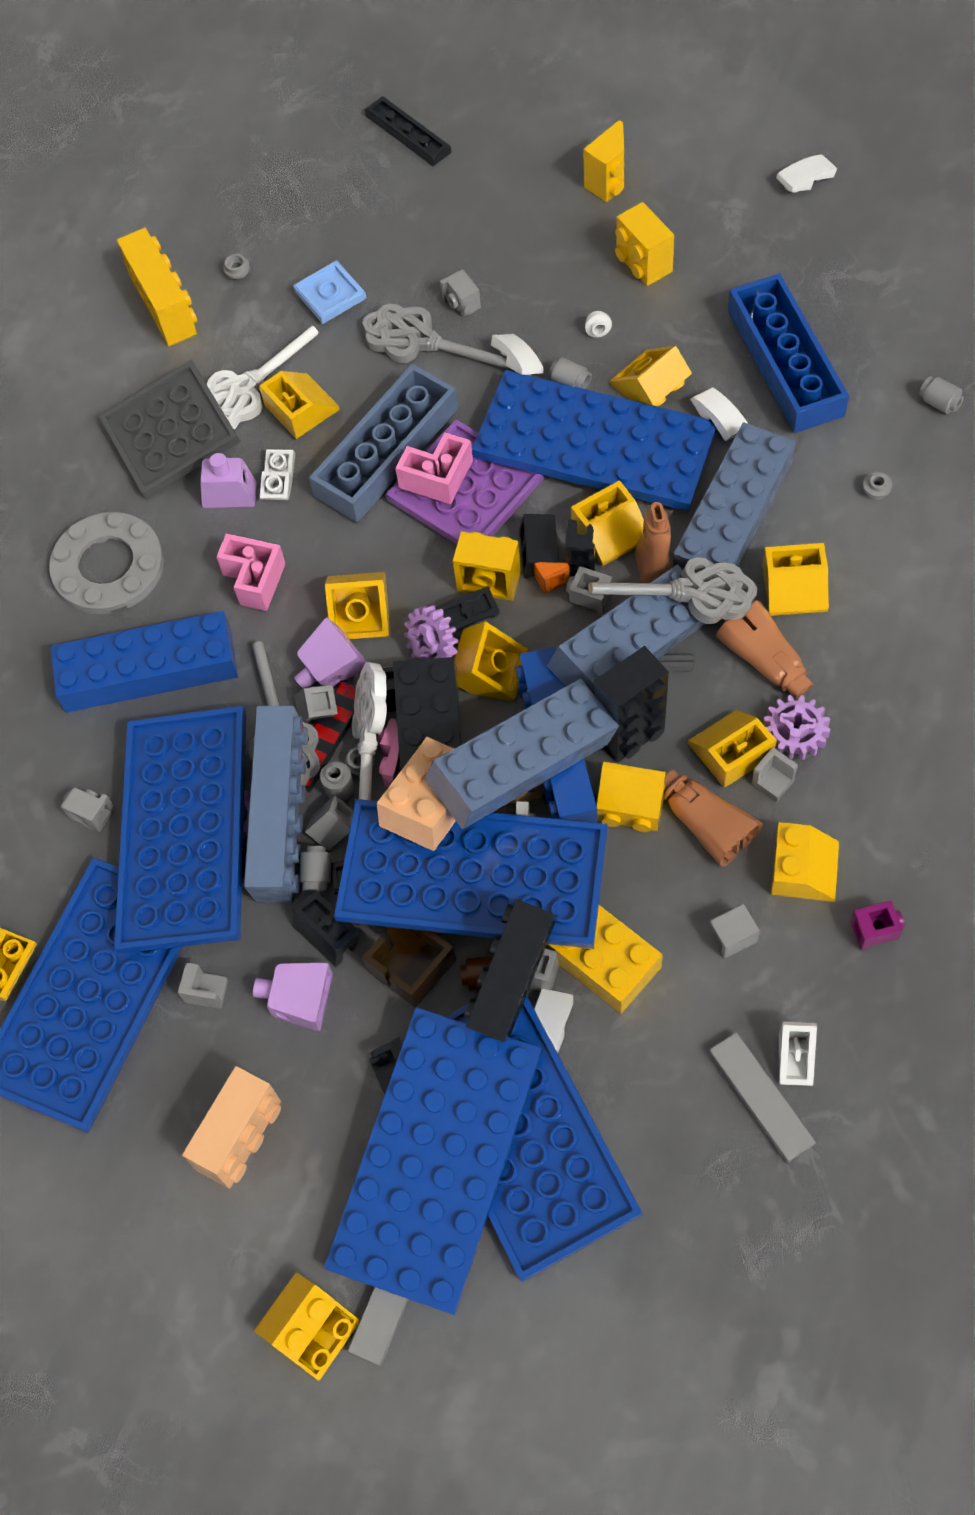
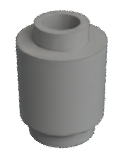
(570, 373)
(941, 394)
(337, 780)
(315, 869)

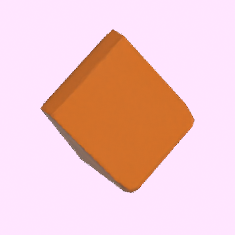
(551, 575)

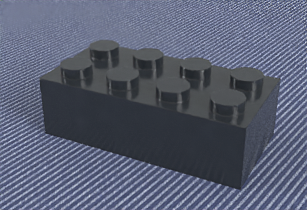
(636, 699)
(426, 704)
(511, 970)

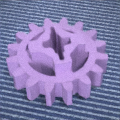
(430, 637)
(811, 724)

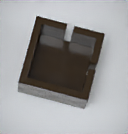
(412, 963)

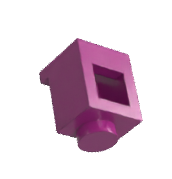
(881, 914)

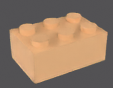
(411, 805)
(233, 1128)

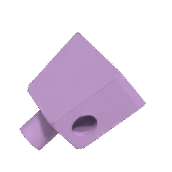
(227, 483)
(328, 657)
(297, 993)

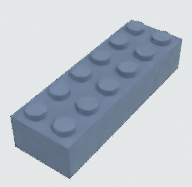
(367, 457)
(737, 498)
(634, 623)
(520, 753)
(275, 805)

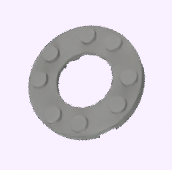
(125, 591)

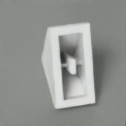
(797, 1053)

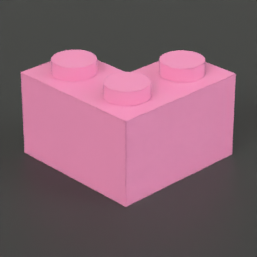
(437, 473)
(255, 566)

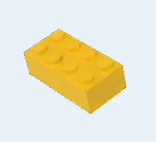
(158, 286)
(616, 966)

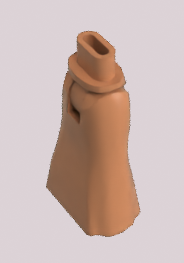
(654, 545)
(766, 649)
(711, 819)

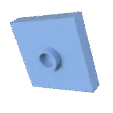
(329, 292)

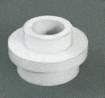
(598, 318)

